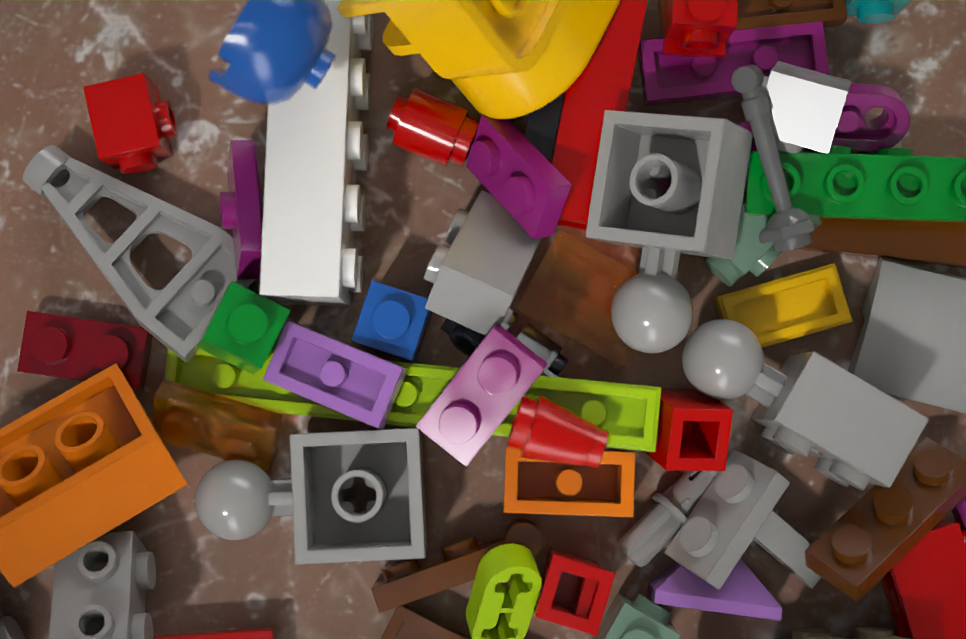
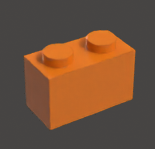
(570, 489)

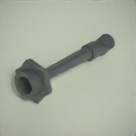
(789, 226)

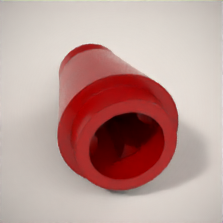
(555, 434)

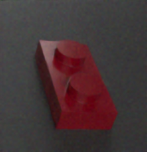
(83, 348)

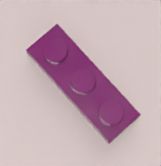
(700, 78)

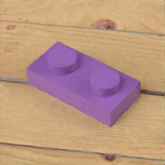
(335, 374)

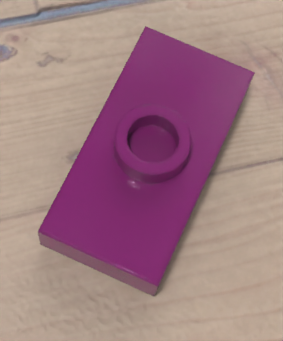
(242, 208)

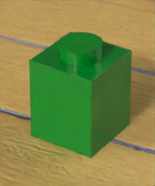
(243, 328)

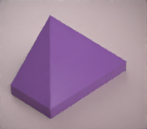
(739, 594)

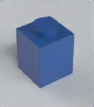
(392, 321)

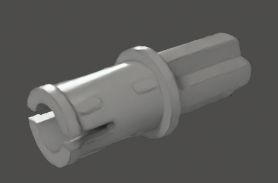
(665, 517)

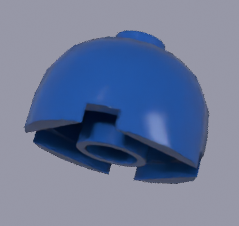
(275, 50)

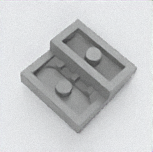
(914, 335)

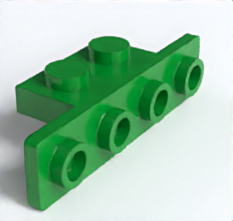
(864, 186)

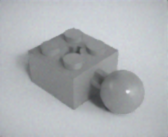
(696, 216)
(806, 405)
(240, 498)

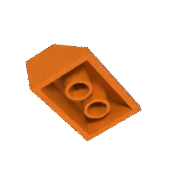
(77, 473)

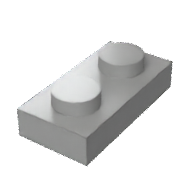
(727, 518)

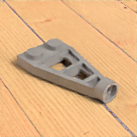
(188, 301)

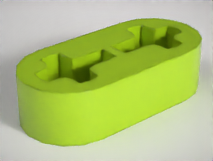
(516, 599)

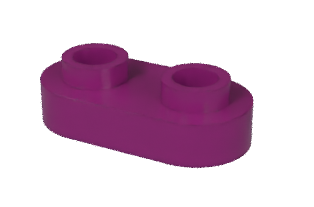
(876, 133)

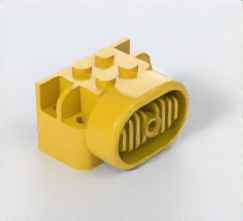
(496, 52)

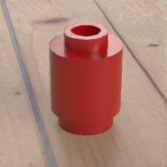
(432, 128)

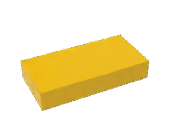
(789, 306)

